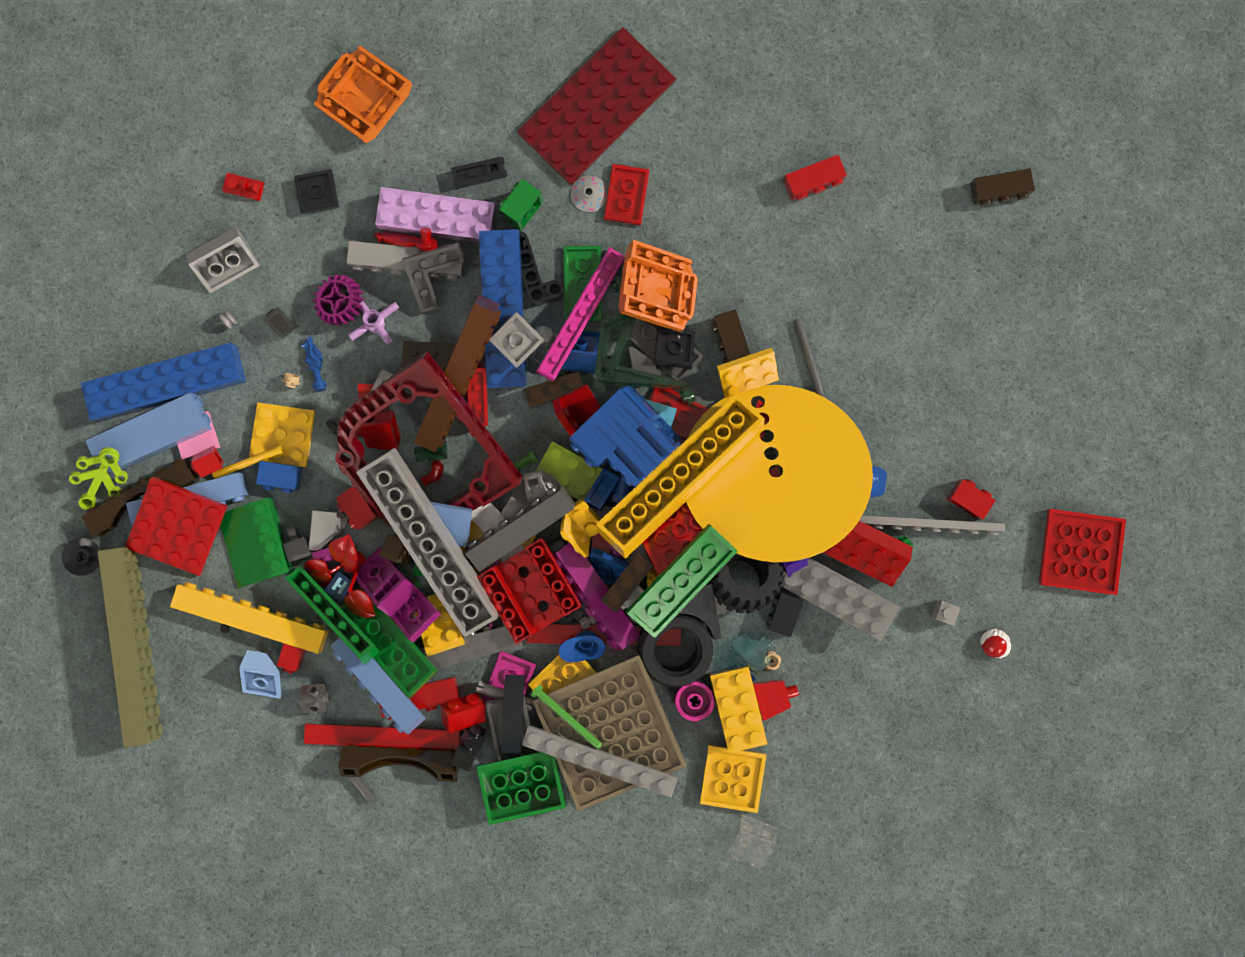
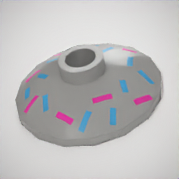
(591, 202)

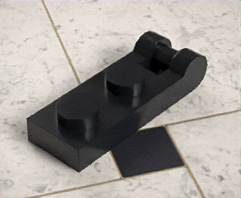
(479, 172)

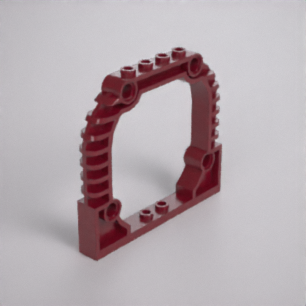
(425, 379)

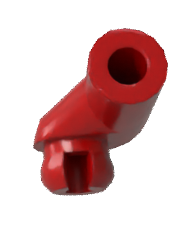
(435, 474)

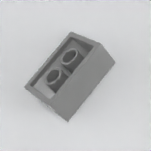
(222, 260)

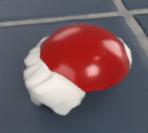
(995, 643)

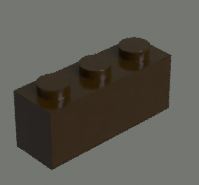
(1002, 187)
(730, 336)
(548, 391)
(626, 583)

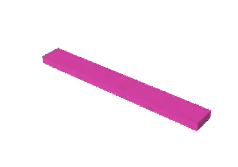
(580, 314)

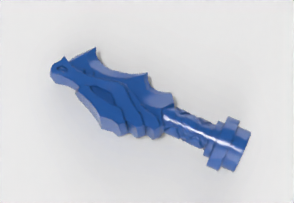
(314, 359)

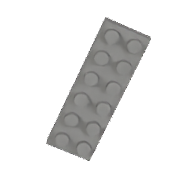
(842, 598)

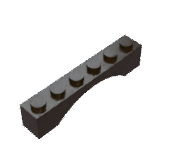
(106, 517)
(358, 761)

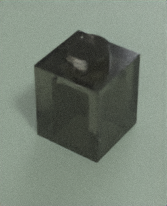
(279, 322)

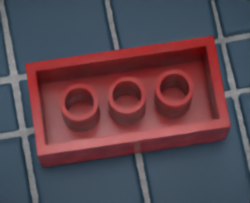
(873, 553)

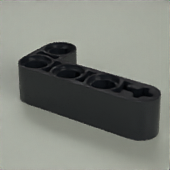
(537, 285)

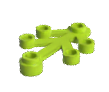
(99, 474)

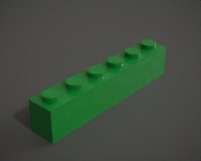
(332, 615)

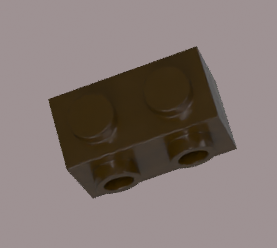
(395, 551)

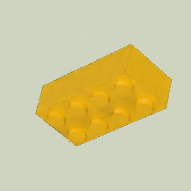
(738, 709)

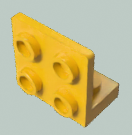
(579, 527)

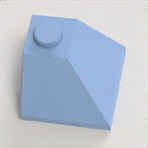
(259, 675)

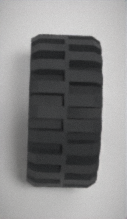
(743, 599)

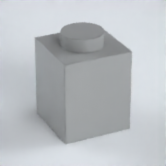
(945, 612)

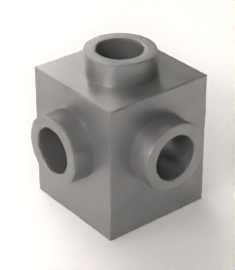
(314, 698)

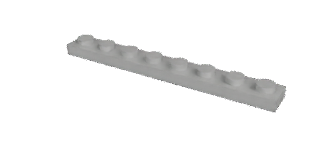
(933, 525)
(600, 761)

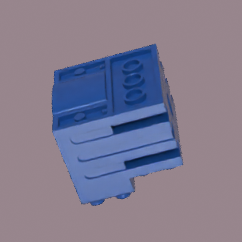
(626, 436)

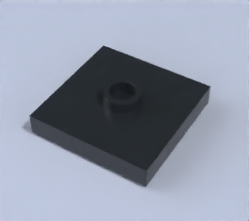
(316, 191)
(674, 348)

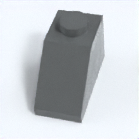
(642, 362)

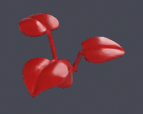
(343, 551)

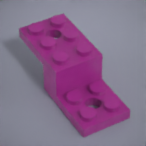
(396, 595)

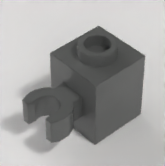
(298, 547)

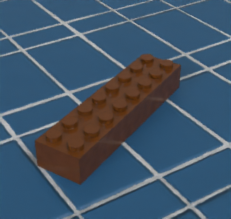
(459, 368)

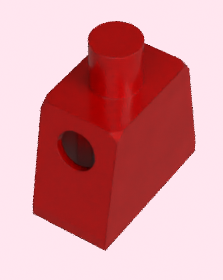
(381, 431)
(773, 697)

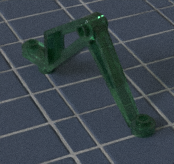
(626, 376)

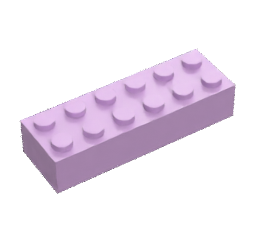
(445, 215)

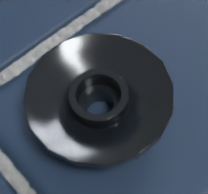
(73, 559)

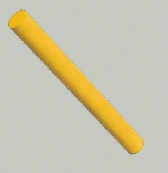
(247, 462)

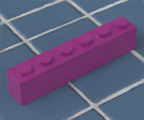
(590, 590)

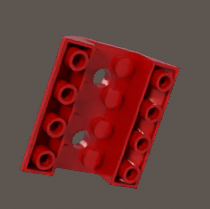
(519, 596)

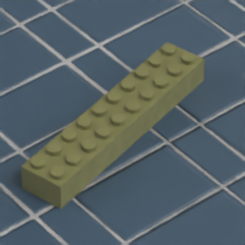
(130, 646)

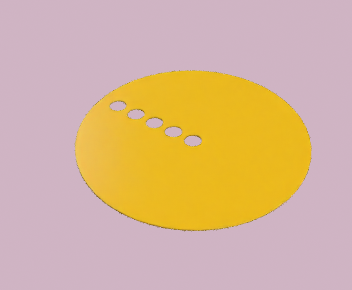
(814, 499)

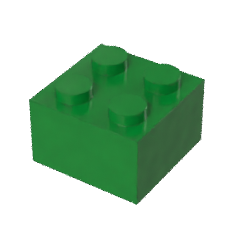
(520, 204)

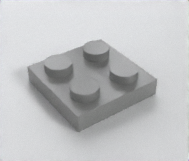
(516, 339)

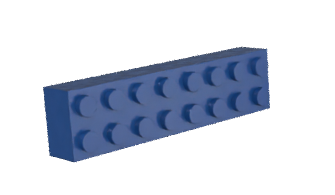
(503, 284)
(163, 382)

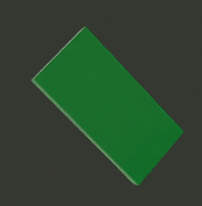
(579, 267)

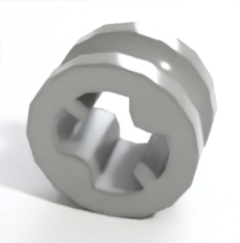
(228, 319)

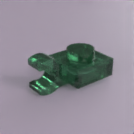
(440, 454)

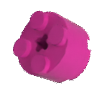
(698, 710)

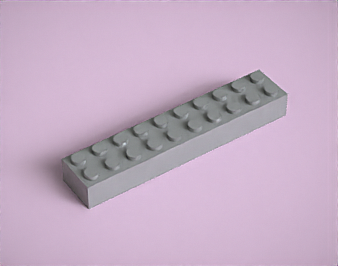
(428, 541)

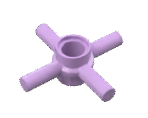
(378, 325)

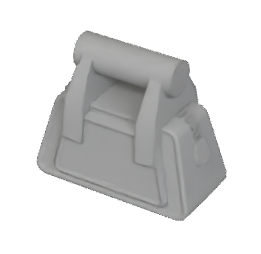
(538, 483)

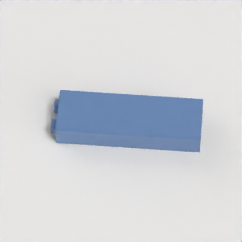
(153, 431)

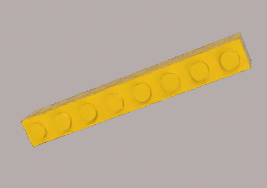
(249, 618)

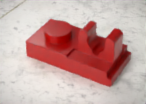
(243, 186)

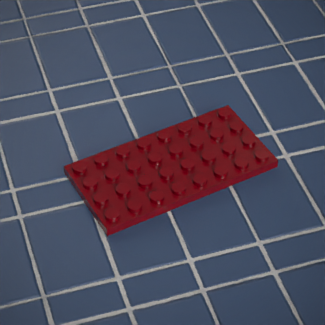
(596, 106)

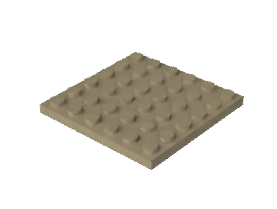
(625, 716)

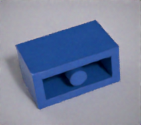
(279, 475)

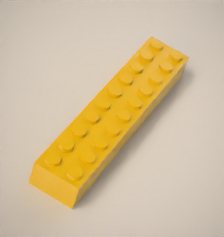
(680, 476)

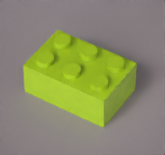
(569, 470)

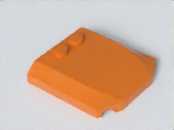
(362, 93)
(657, 286)

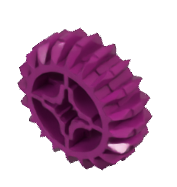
(345, 306)

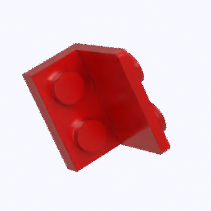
(575, 408)

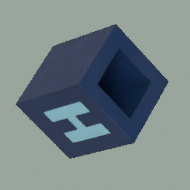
(339, 586)

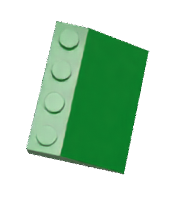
(255, 542)
(521, 787)

